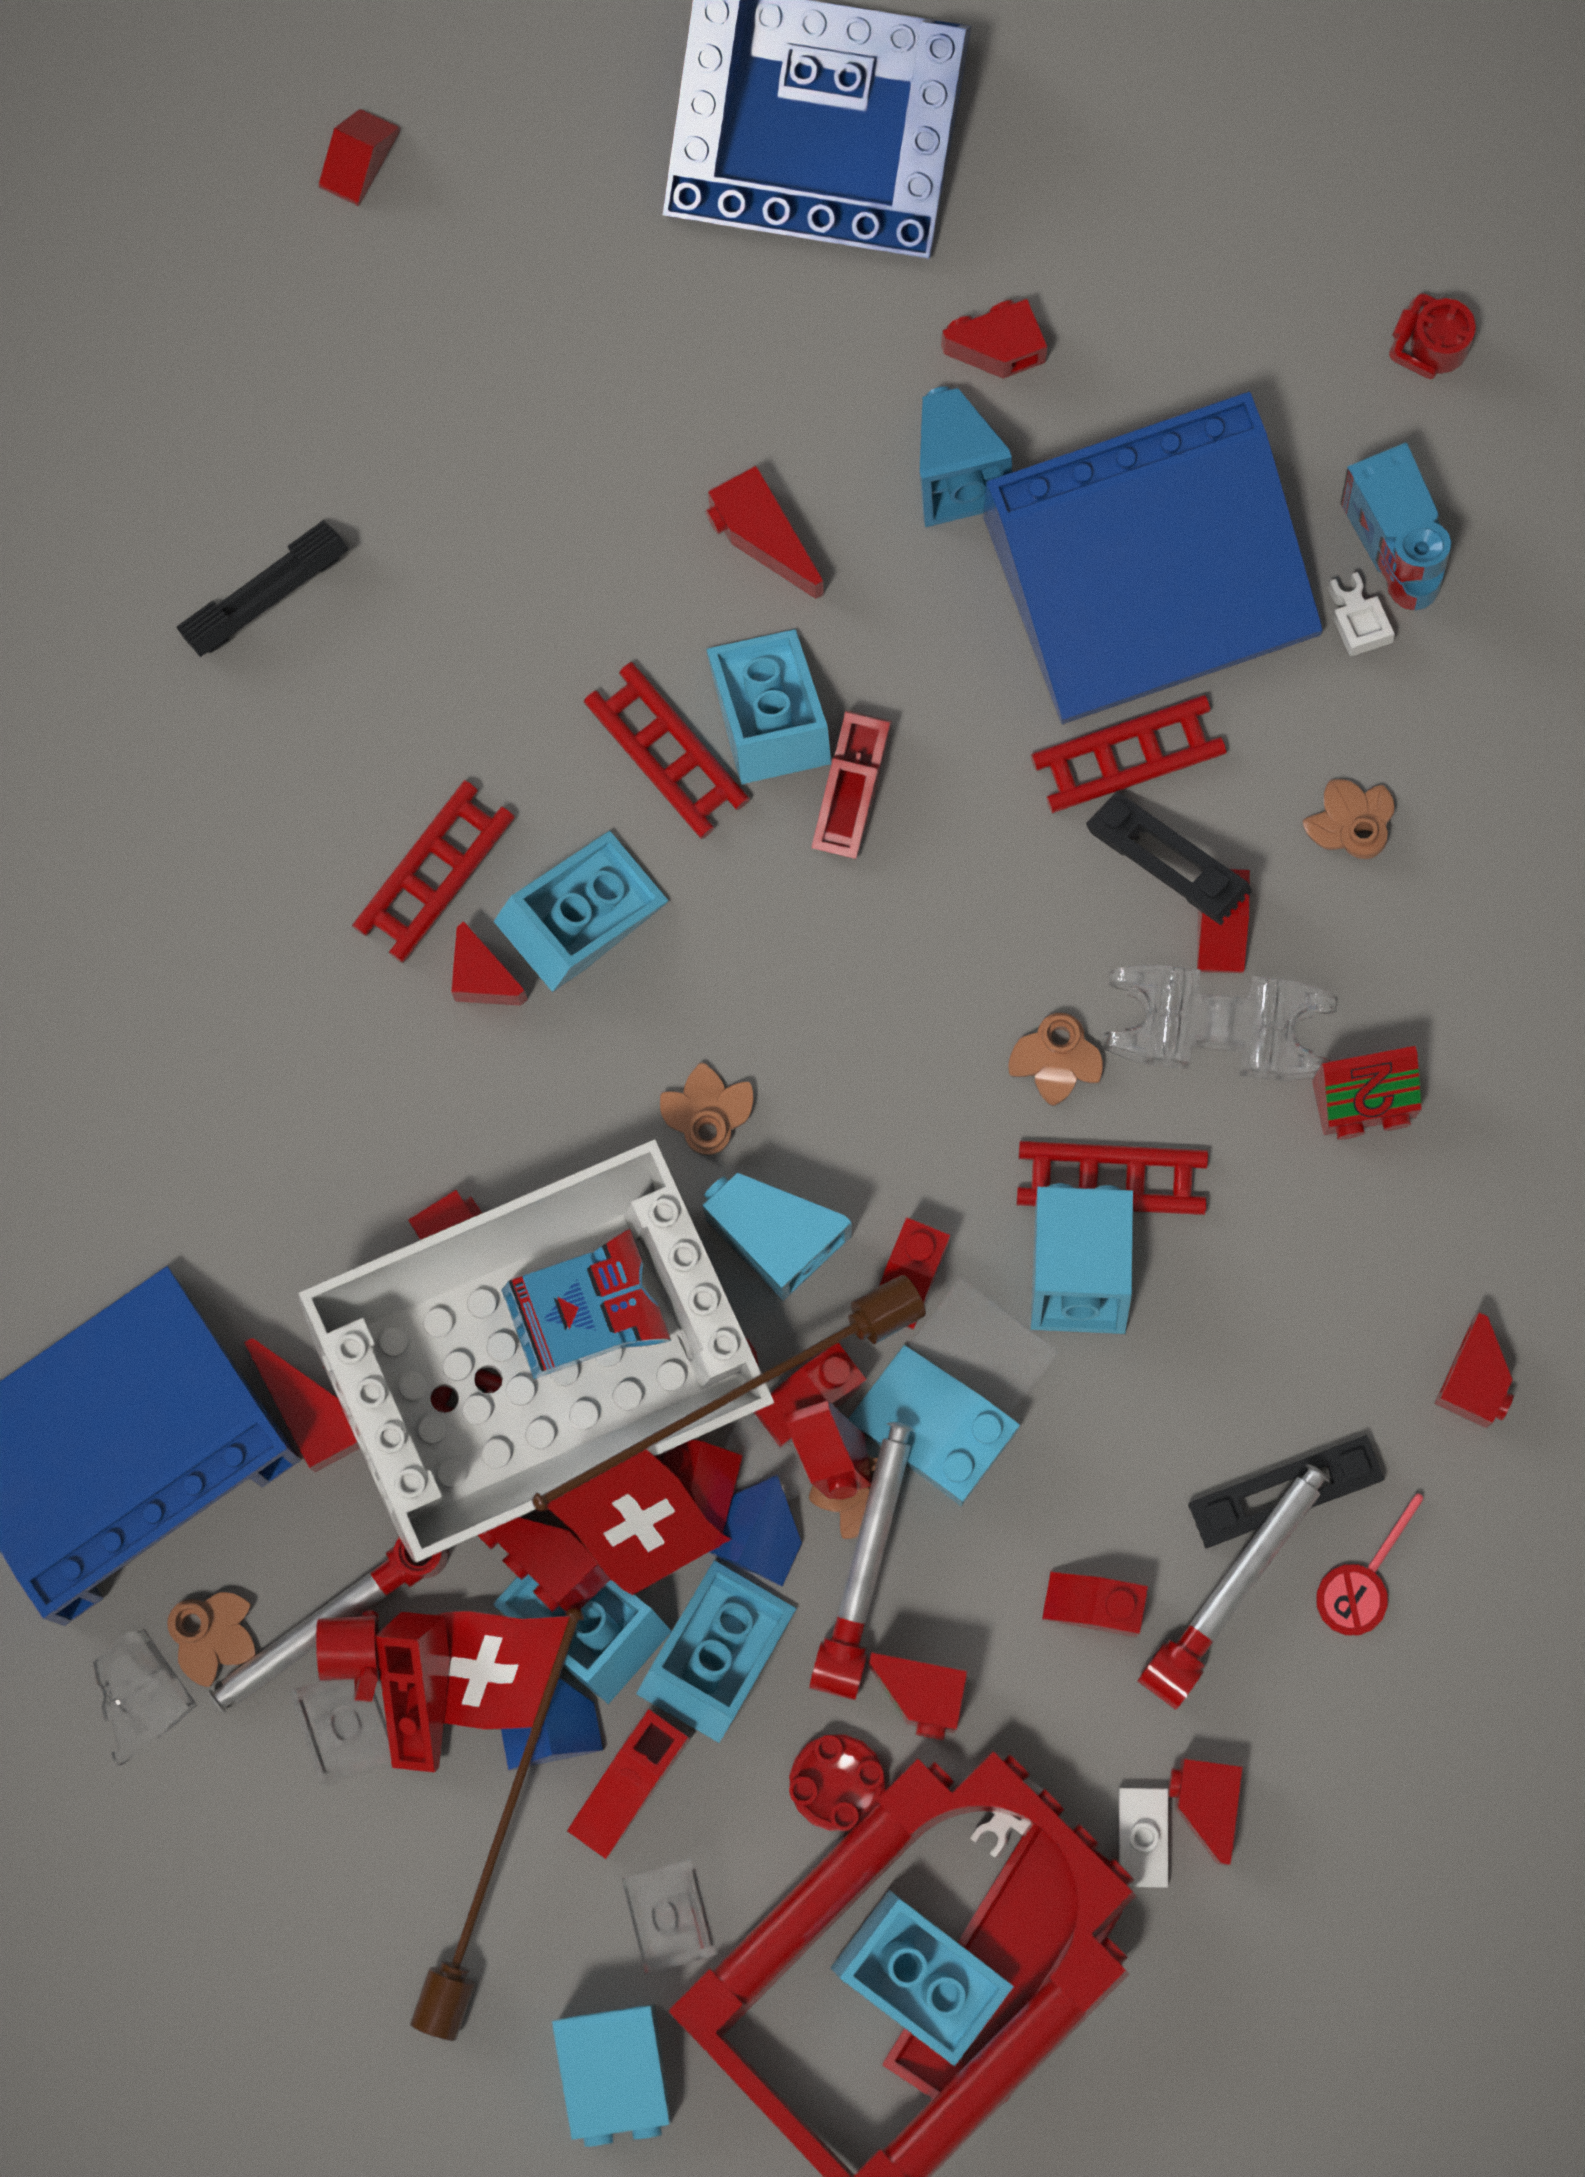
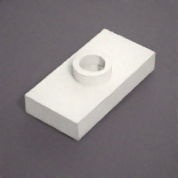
(1143, 1835)

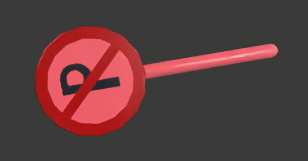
(1353, 1596)

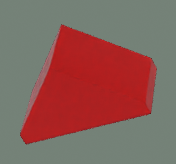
(356, 155)
(479, 974)

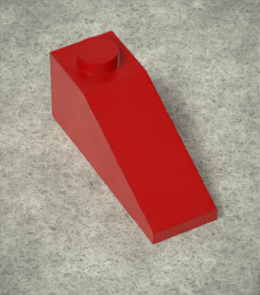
(760, 529)
(307, 1408)
(414, 1688)

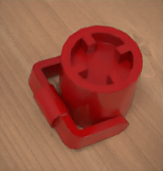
(1439, 337)
(349, 1652)

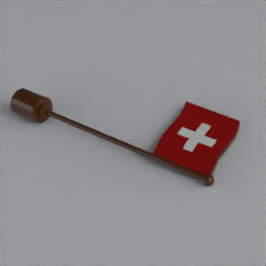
(638, 1512)
(497, 1679)

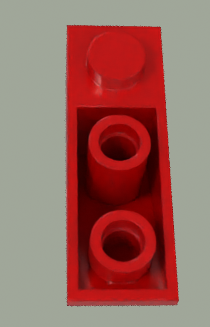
(553, 1558)
(628, 1783)

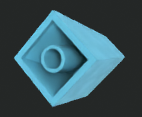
(774, 1230)
(1082, 1259)
(612, 2074)

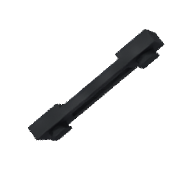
(217, 622)
(1212, 892)
(1349, 1465)

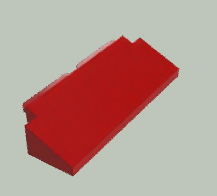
(1018, 1934)

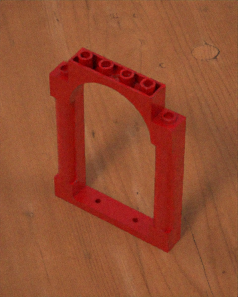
(903, 1815)

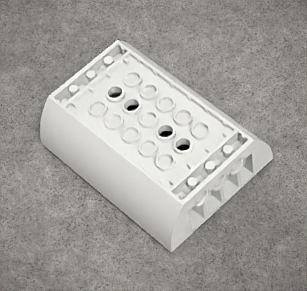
(440, 1317)

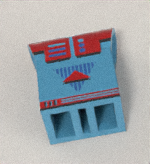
(1398, 525)
(584, 1308)

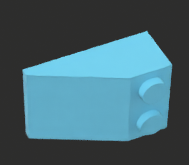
(769, 706)
(579, 910)
(954, 1427)
(609, 1643)
(716, 1651)
(921, 1977)

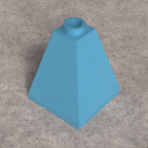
(956, 457)

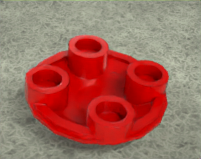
(836, 1782)

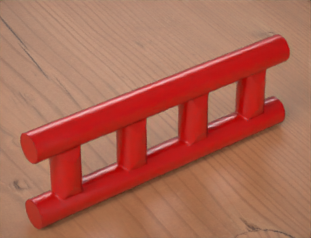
(666, 721)
(1114, 779)
(434, 900)
(1136, 1160)

